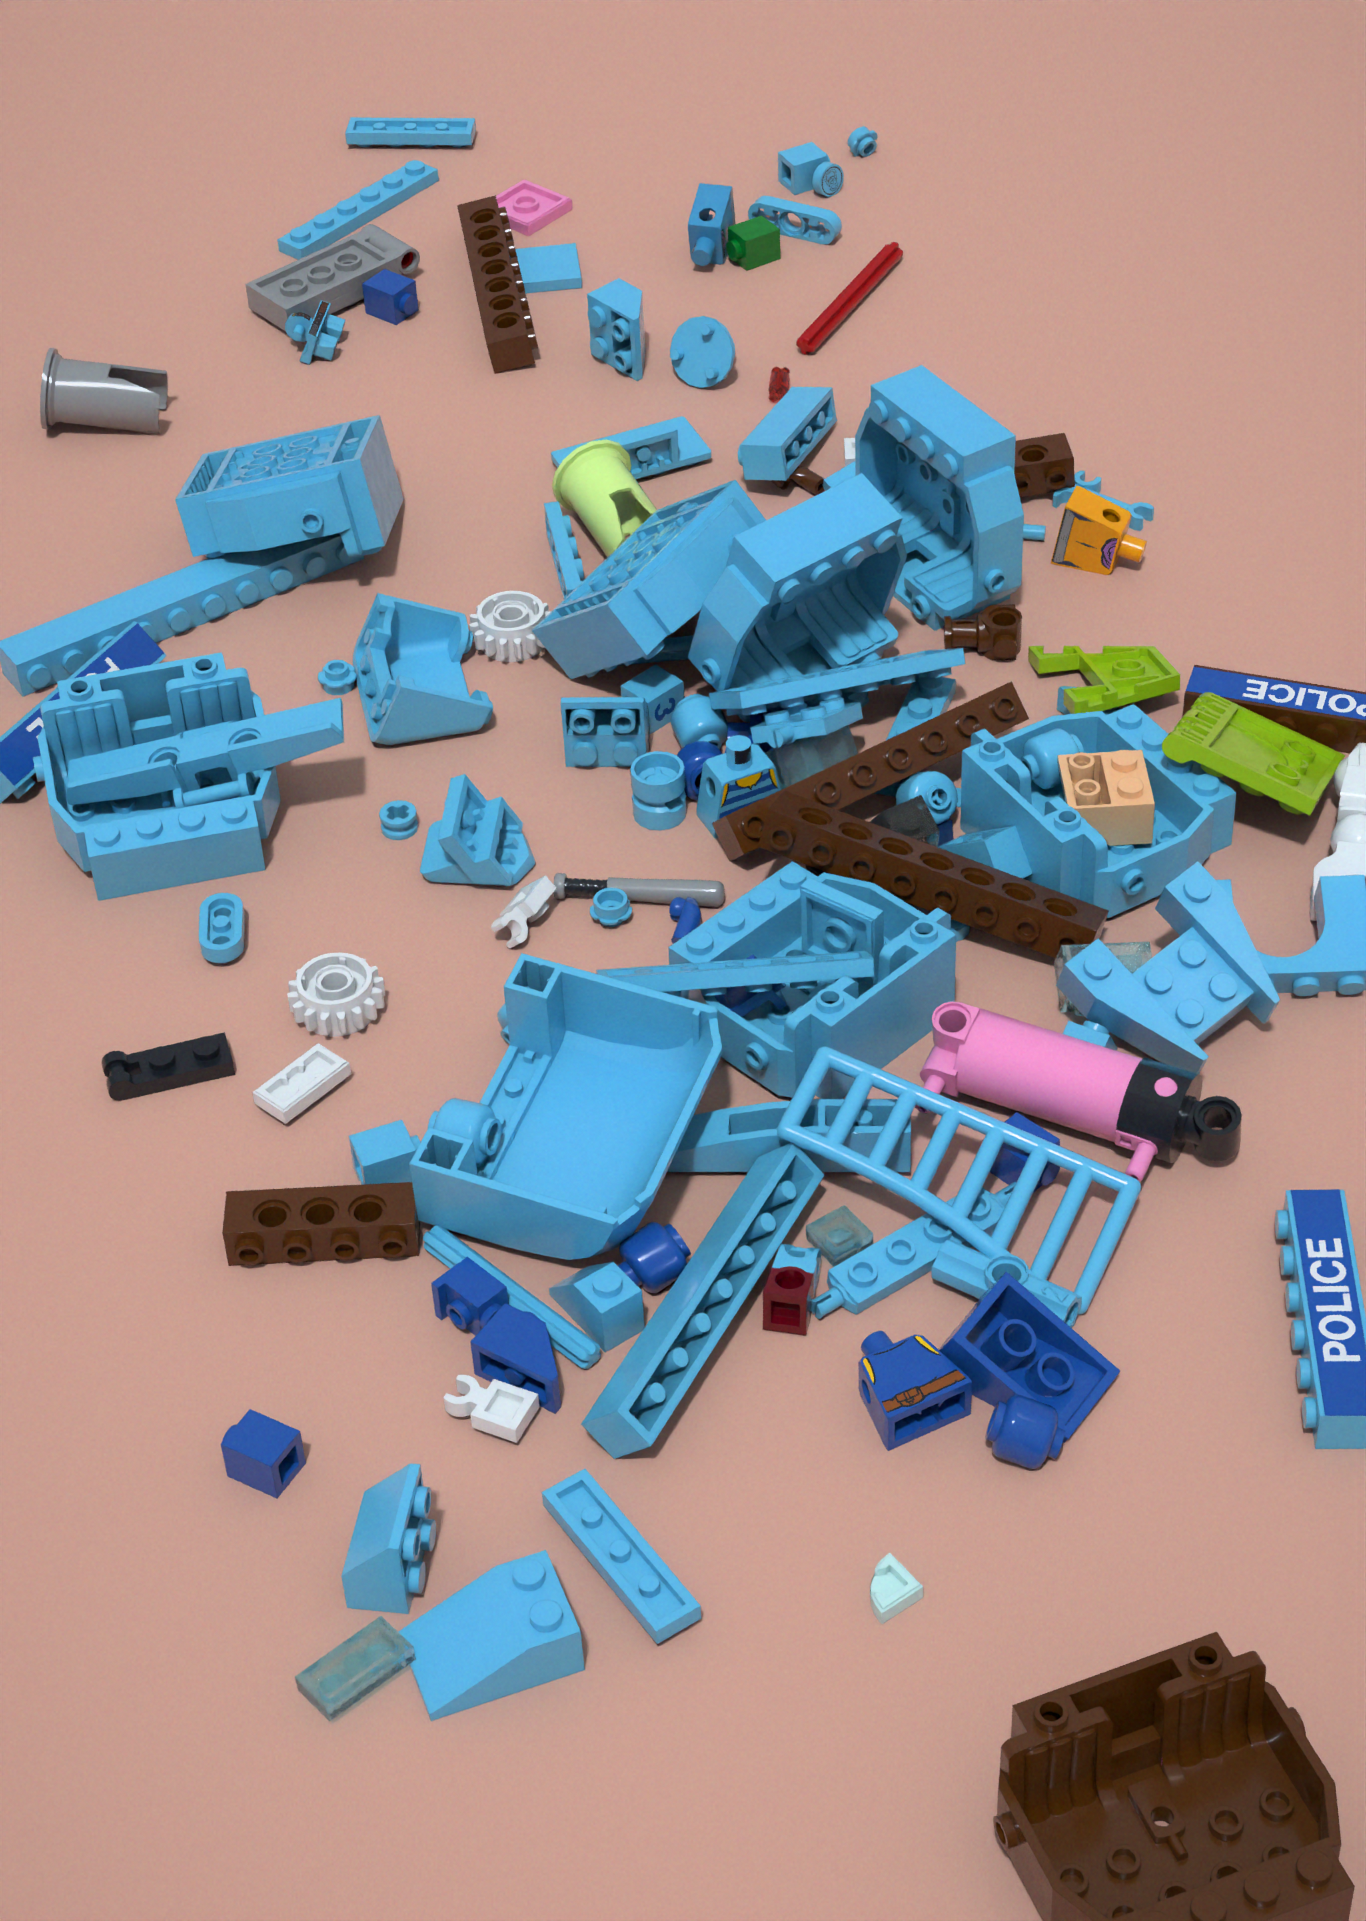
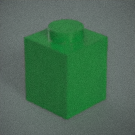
(753, 243)

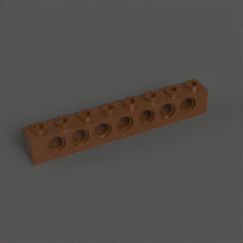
(498, 284)
(881, 764)
(929, 876)

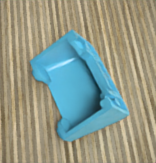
(414, 674)

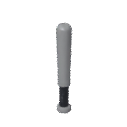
(705, 892)

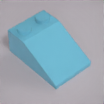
(495, 1638)

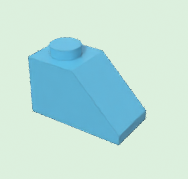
(995, 848)
(602, 1303)

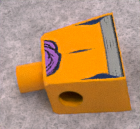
(1095, 534)

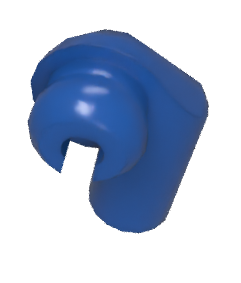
(687, 914)

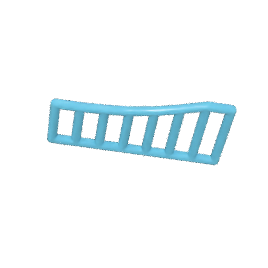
(996, 1134)

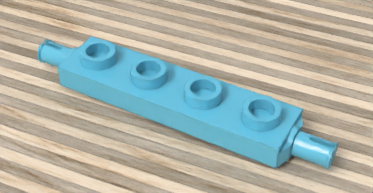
(901, 1257)

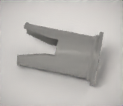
(101, 394)

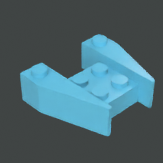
(1183, 988)

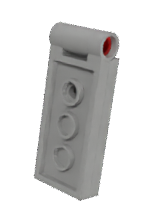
(329, 275)

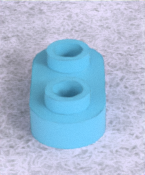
(221, 927)

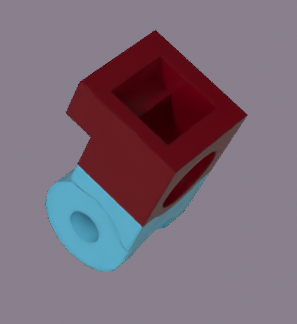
(791, 1289)

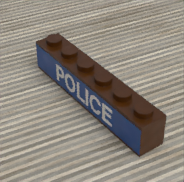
(1313, 710)

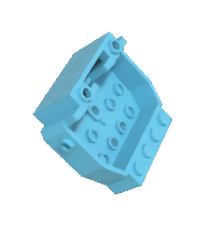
(953, 485)
(294, 492)
(648, 583)
(804, 591)
(144, 839)
(1064, 850)
(850, 1017)

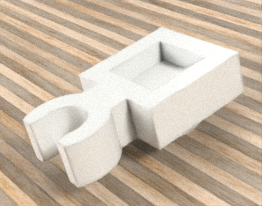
(495, 1410)

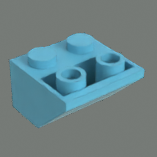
(618, 327)
(604, 730)
(389, 1544)

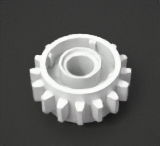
(506, 624)
(336, 994)

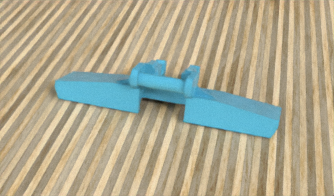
(231, 744)

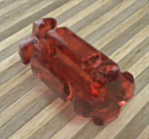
(778, 383)

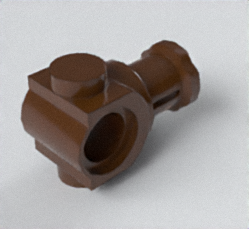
(993, 632)

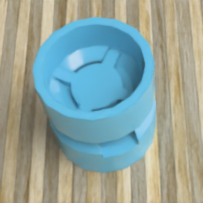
(658, 790)

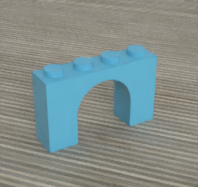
(1339, 955)

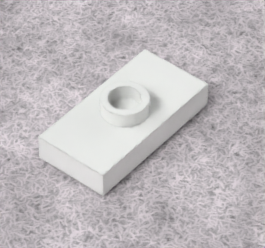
(301, 1083)

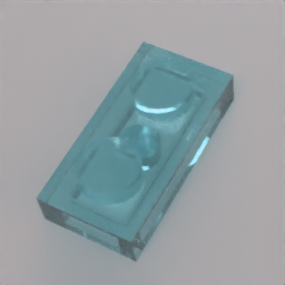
(355, 1668)

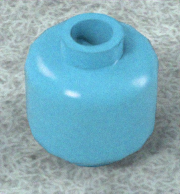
(697, 721)
(1041, 755)
(936, 791)
(469, 1121)

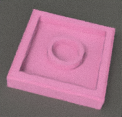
(532, 206)

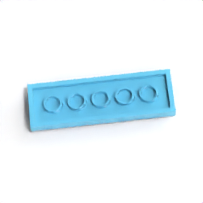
(833, 682)

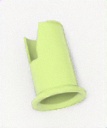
(603, 492)

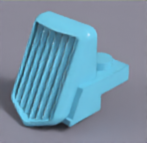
(476, 840)

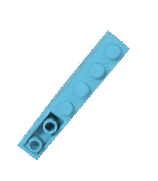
(738, 1135)

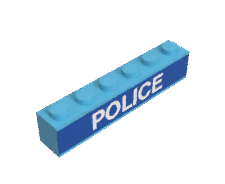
(20, 743)
(1327, 1313)

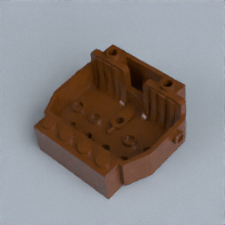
(1182, 1744)

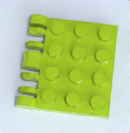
(1253, 752)

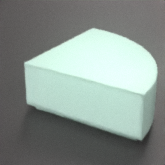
(892, 1589)

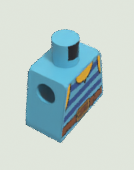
(734, 780)

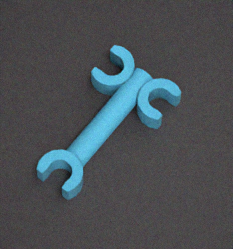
(1138, 510)

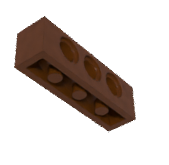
(1043, 465)
(321, 1224)

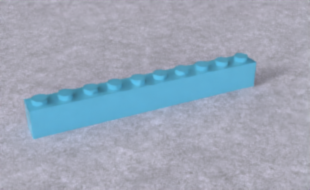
(166, 607)

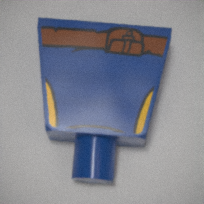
(910, 1388)

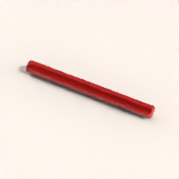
(849, 298)

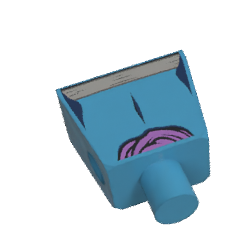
(710, 235)

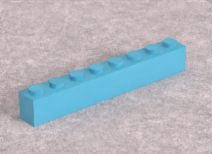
(702, 1302)

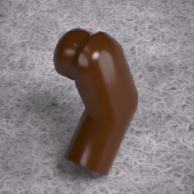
(804, 478)

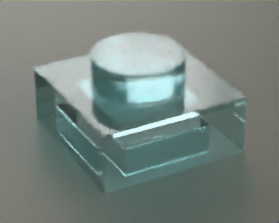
(839, 1235)

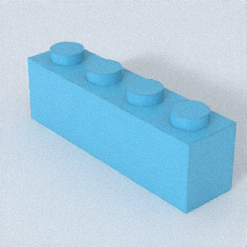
(787, 433)

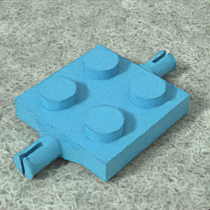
(804, 722)

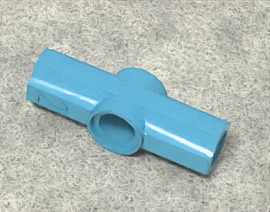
(977, 1272)

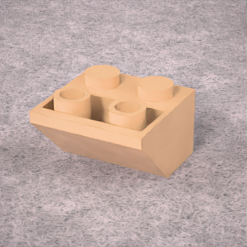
(1110, 794)

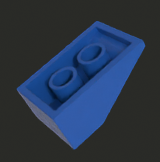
(1024, 1349)

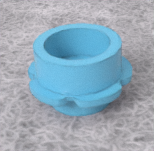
(862, 141)
(337, 677)
(610, 907)

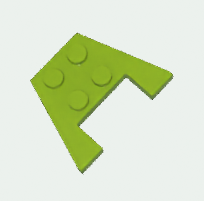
(1117, 675)

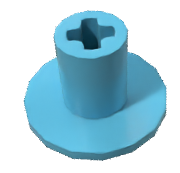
(702, 351)

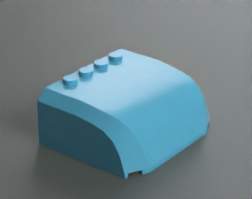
(586, 1113)

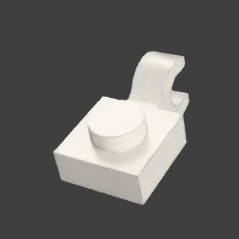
(526, 905)

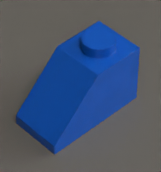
(518, 1352)

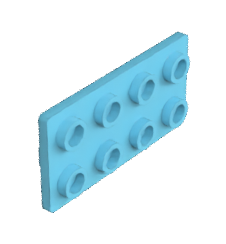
(655, 447)

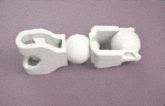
(1349, 834)

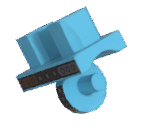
(320, 332)

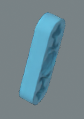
(807, 214)

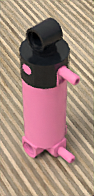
(1078, 1086)

